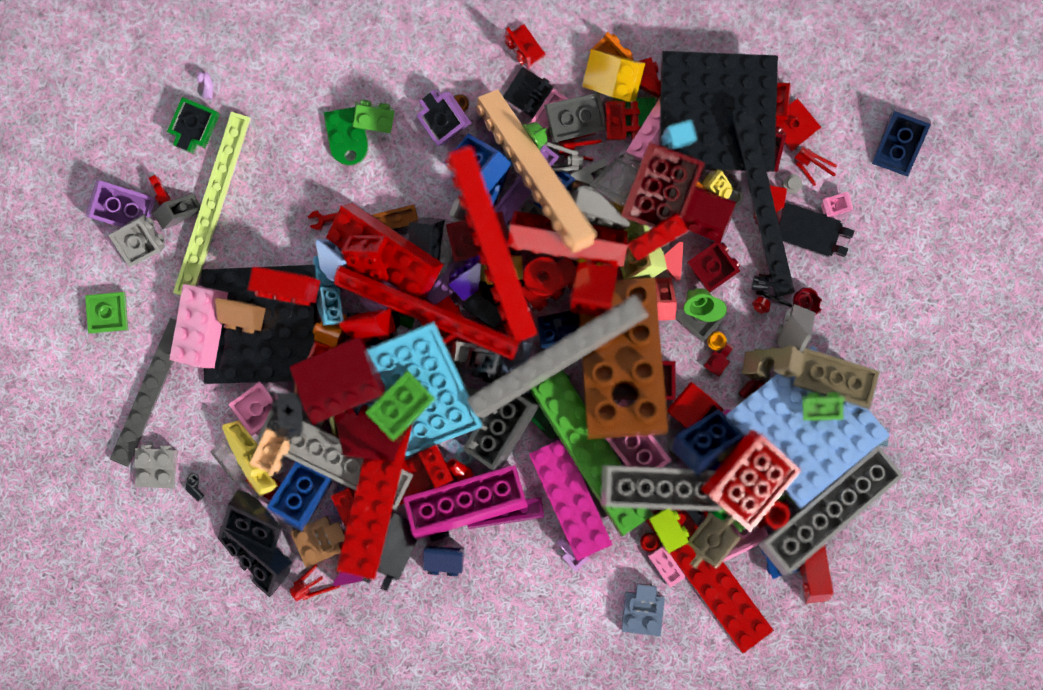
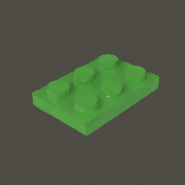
(401, 405)

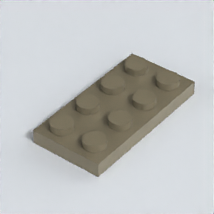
(830, 374)

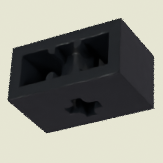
(292, 423)

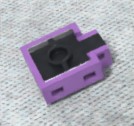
(442, 116)

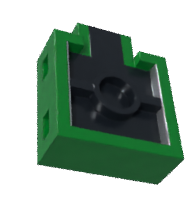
(192, 125)

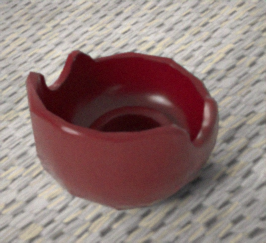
(810, 296)

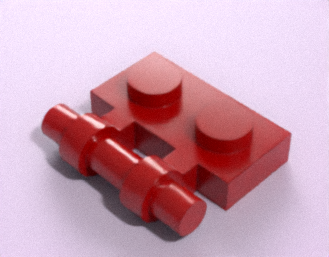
(616, 120)

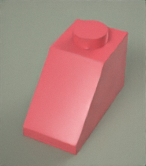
(665, 299)

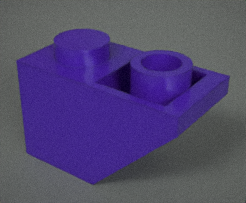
(466, 279)

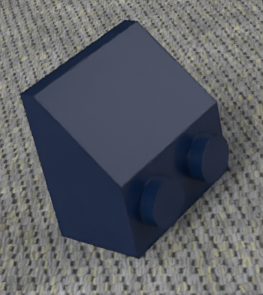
(443, 559)

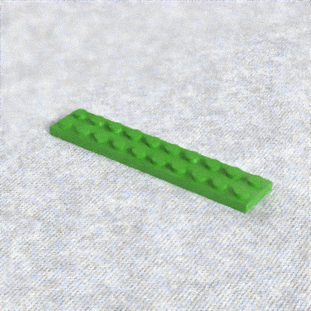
(568, 418)

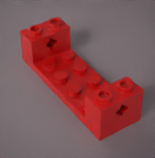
(428, 472)

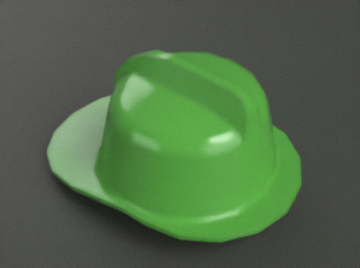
(536, 133)
(704, 305)

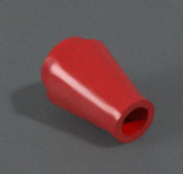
(459, 470)

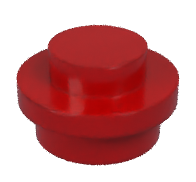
(761, 305)
(649, 542)

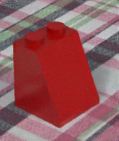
(593, 288)

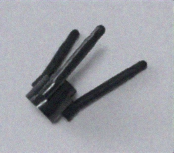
(762, 282)

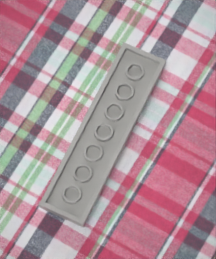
(323, 454)

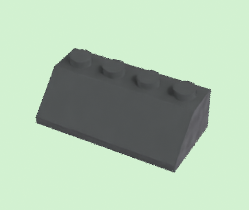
(501, 432)

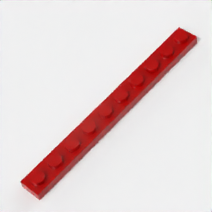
(426, 312)

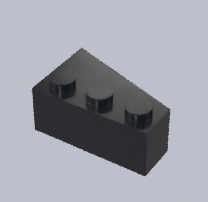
(427, 234)

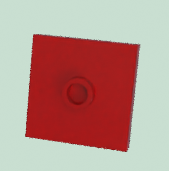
(798, 126)

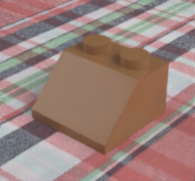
(239, 315)

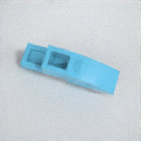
(328, 298)

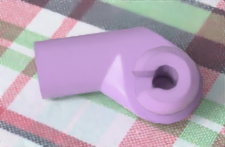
(208, 84)

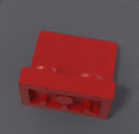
(524, 45)
(363, 256)

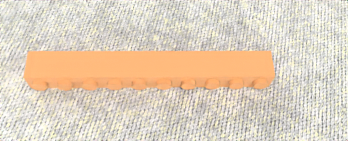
(535, 171)

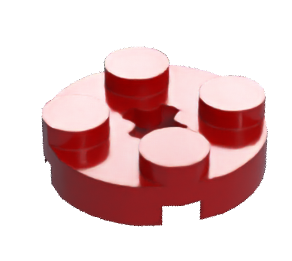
(552, 270)

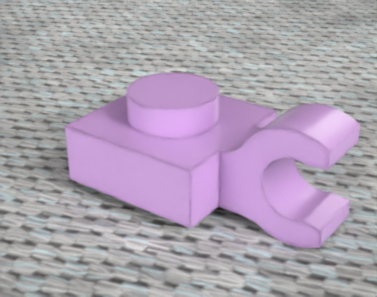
(569, 556)

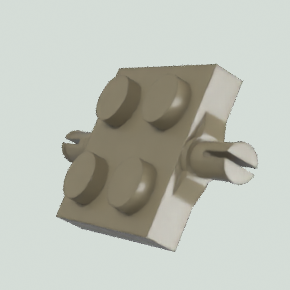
(713, 540)

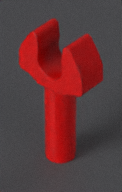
(322, 219)

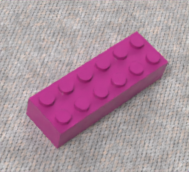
(570, 500)
(465, 502)

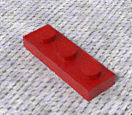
(657, 237)

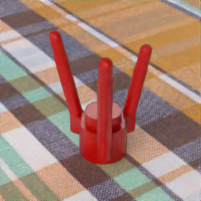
(570, 144)
(806, 156)
(301, 590)

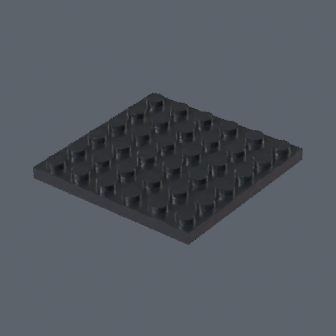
(706, 90)
(267, 353)

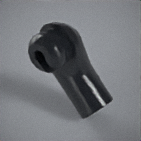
(192, 486)

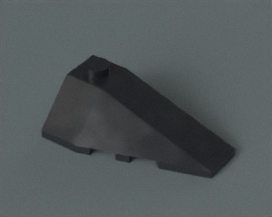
(267, 567)

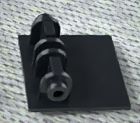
(528, 92)

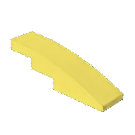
(243, 448)

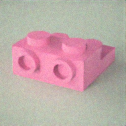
(253, 408)

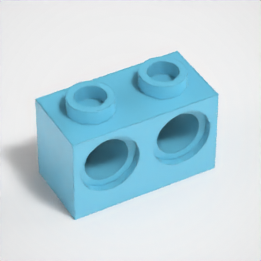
(679, 136)

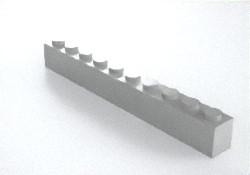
(558, 357)

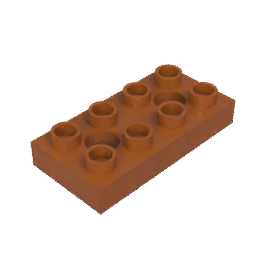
(628, 360)

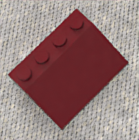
(662, 186)
(337, 380)

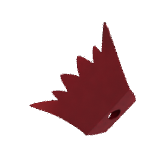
(364, 438)

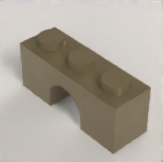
(786, 362)

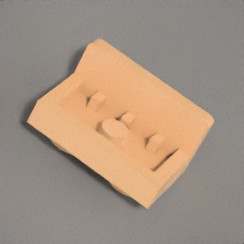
(270, 451)

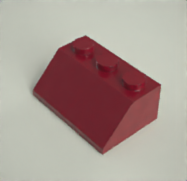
(709, 214)

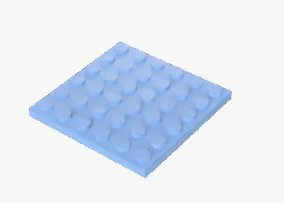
(816, 447)

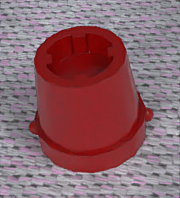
(777, 515)

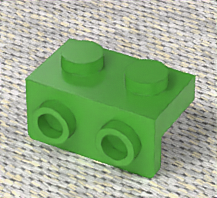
(373, 117)
(822, 407)

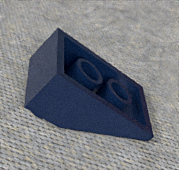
(901, 141)

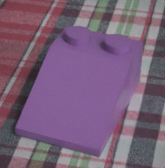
(117, 204)

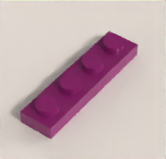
(533, 511)

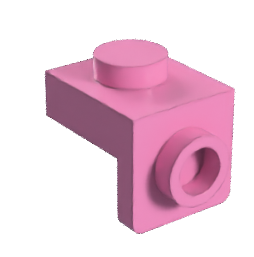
(837, 204)

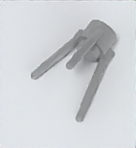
(573, 162)

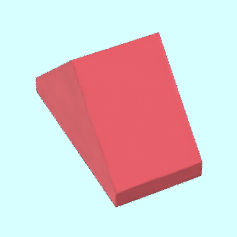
(674, 261)

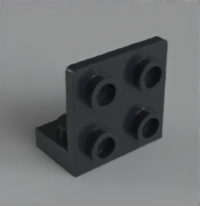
(484, 364)

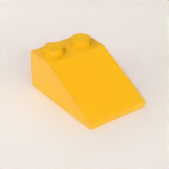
(613, 75)

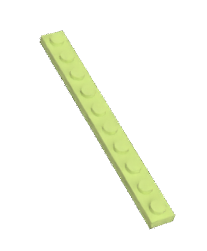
(213, 201)

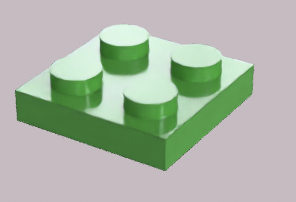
(106, 312)

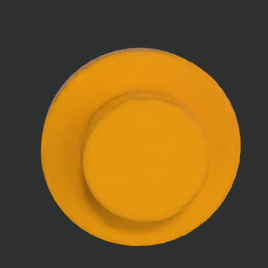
(716, 340)

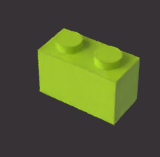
(669, 530)

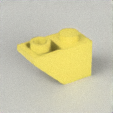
(717, 183)

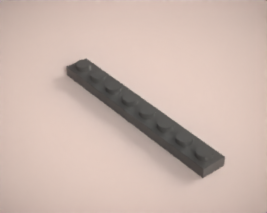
(145, 399)

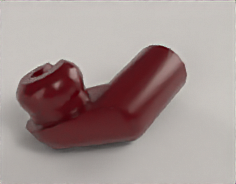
(751, 386)

